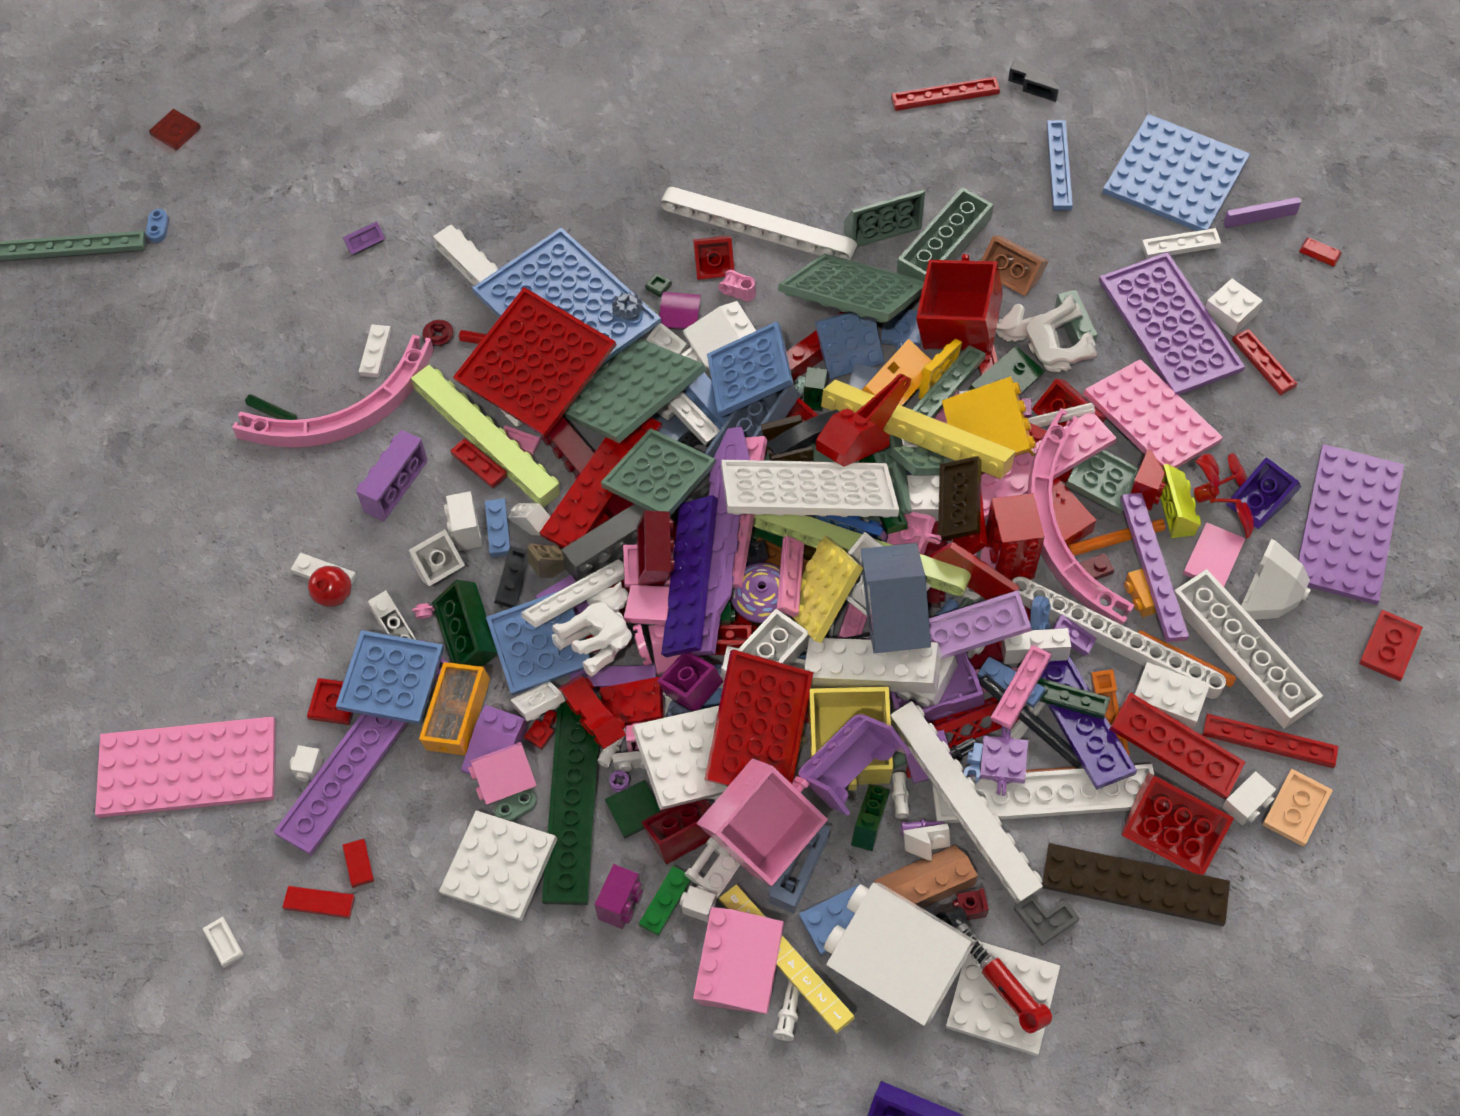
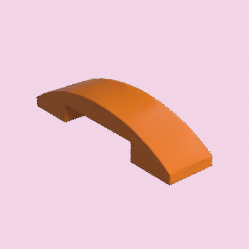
(1104, 684)

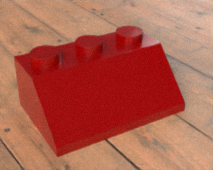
(1064, 396)

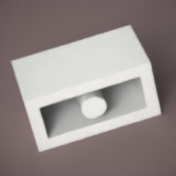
(1249, 799)

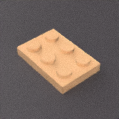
(1297, 807)

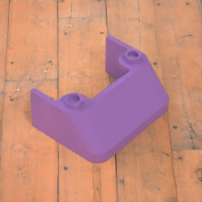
(847, 756)

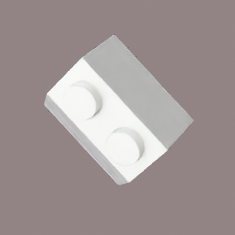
(435, 558)

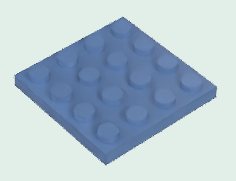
(749, 369)
(529, 652)
(390, 677)

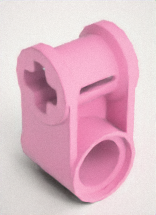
(738, 286)

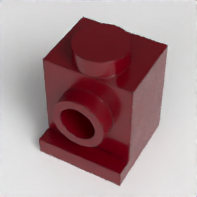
(980, 907)

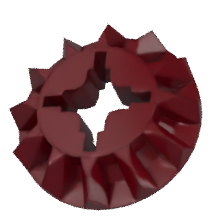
(439, 326)

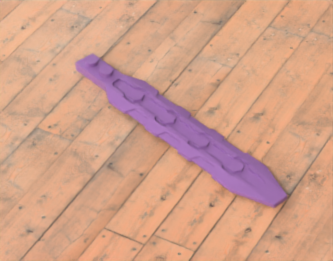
(725, 541)

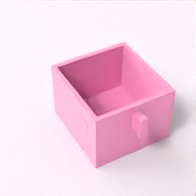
(763, 820)

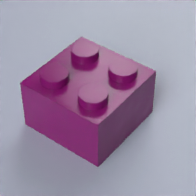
(690, 681)
(618, 897)

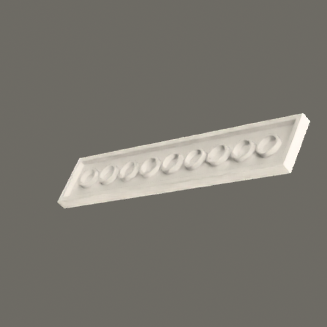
(1052, 795)

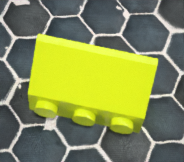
(1178, 504)

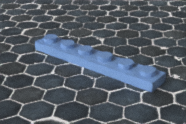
(1059, 165)

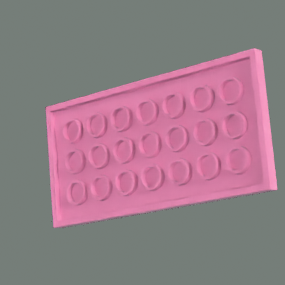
(186, 767)

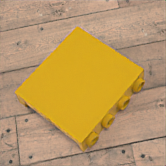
(993, 414)

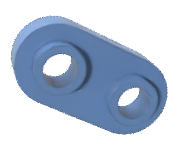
(157, 221)
(1040, 613)

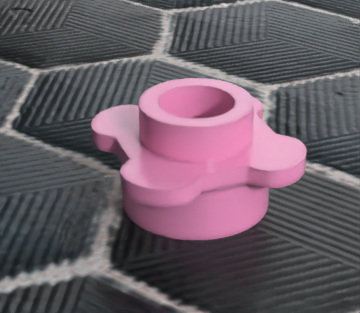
(423, 611)

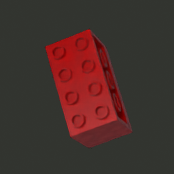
(1015, 535)

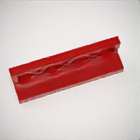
(958, 720)

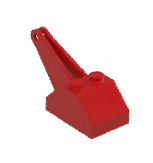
(857, 435)

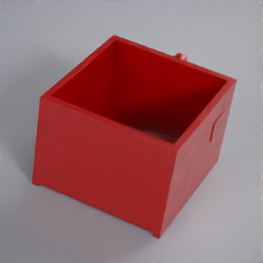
(960, 303)

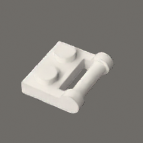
(719, 872)

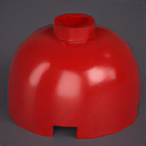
(329, 586)

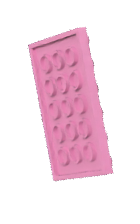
(1152, 415)

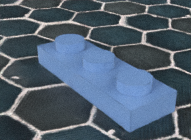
(497, 527)
(1003, 676)

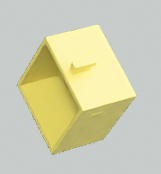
(834, 708)

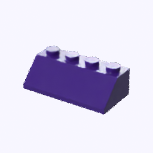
(898, 1102)

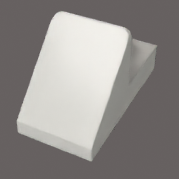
(922, 840)

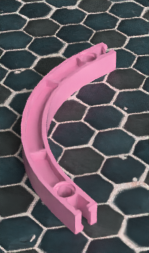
(346, 421)
(1054, 549)

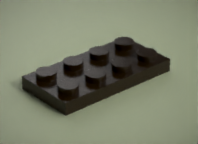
(959, 498)

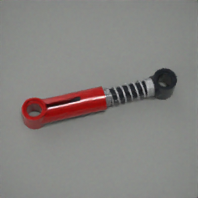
(1031, 1014)

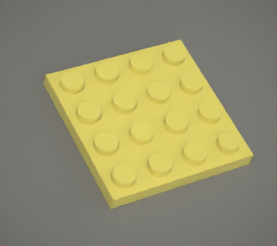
(825, 587)

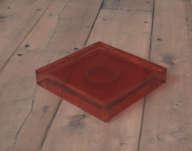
(174, 129)

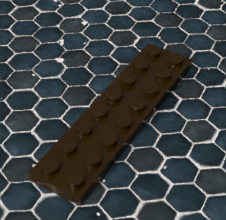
(1136, 884)

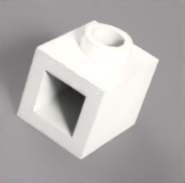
(306, 763)
(698, 902)

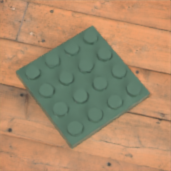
(658, 473)

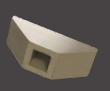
(546, 560)

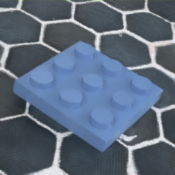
(848, 341)

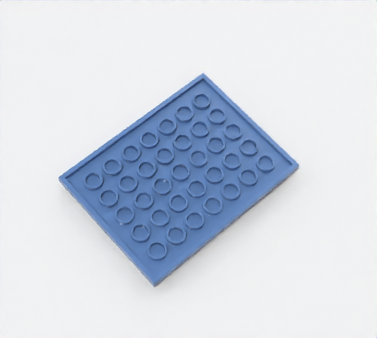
(570, 280)

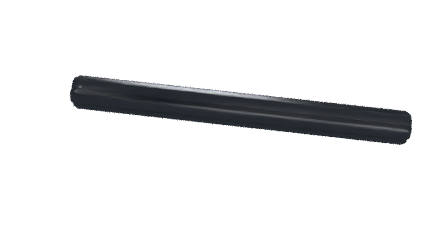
(1034, 723)

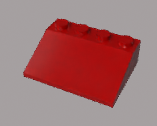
(1176, 825)

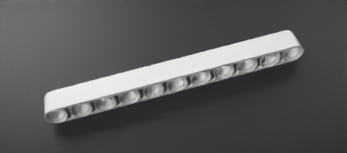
(757, 224)
(1126, 637)

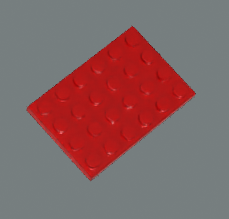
(758, 717)

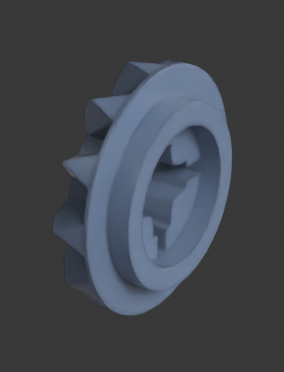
(633, 309)

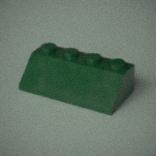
(464, 624)

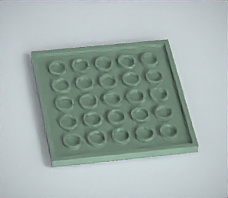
(853, 287)
(632, 389)

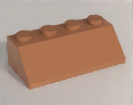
(933, 880)

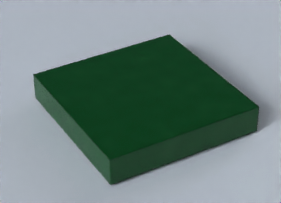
(632, 807)

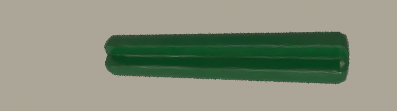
(269, 409)

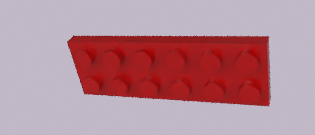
(1177, 745)

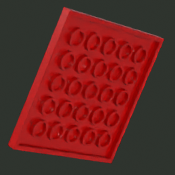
(535, 361)

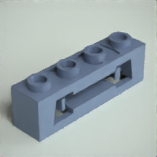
(782, 896)

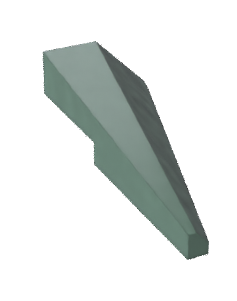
(897, 473)

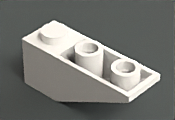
(389, 616)

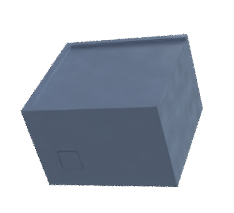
(896, 598)

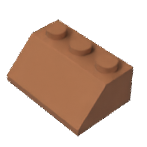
(1017, 266)

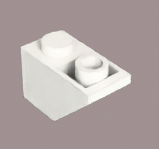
(529, 517)

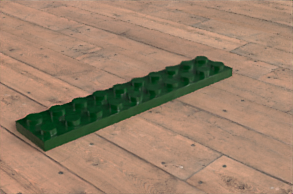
(571, 811)

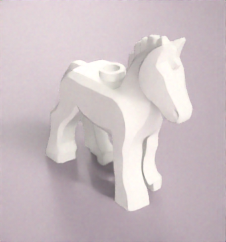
(1044, 336)
(602, 622)

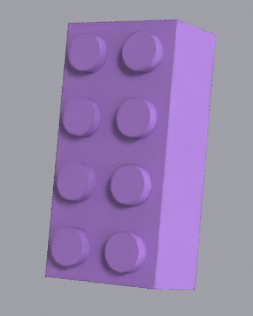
(392, 475)

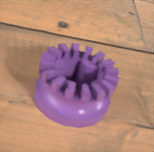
(621, 775)

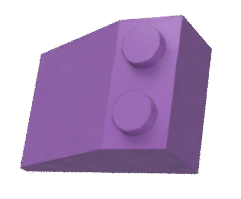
(494, 732)

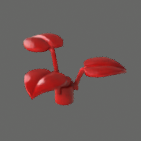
(1210, 490)

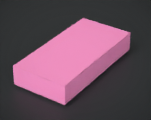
(525, 440)

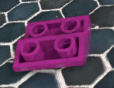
(679, 310)

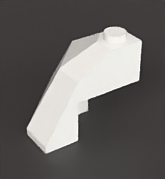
(1276, 585)

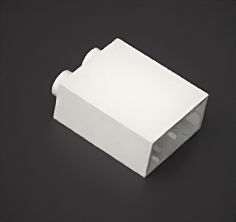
(898, 951)

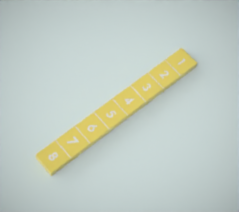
(797, 969)

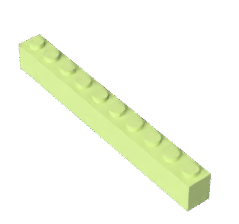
(486, 436)

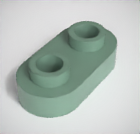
(517, 807)

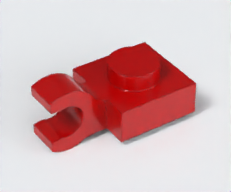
(541, 732)

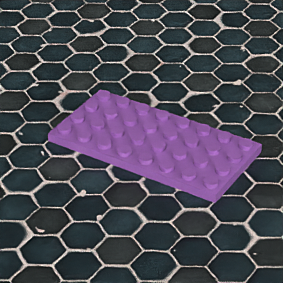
(1171, 324)
(1350, 523)

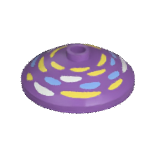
(753, 602)

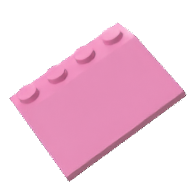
(738, 961)

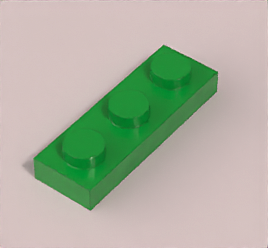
(665, 901)

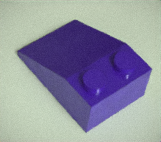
(1266, 491)

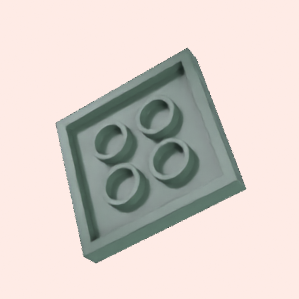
(1103, 479)

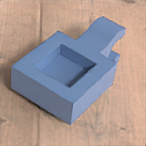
(974, 758)

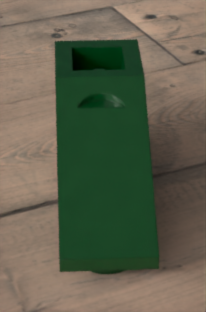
(870, 817)

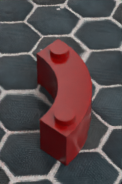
(594, 715)

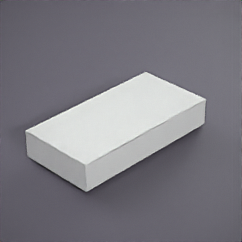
(223, 942)

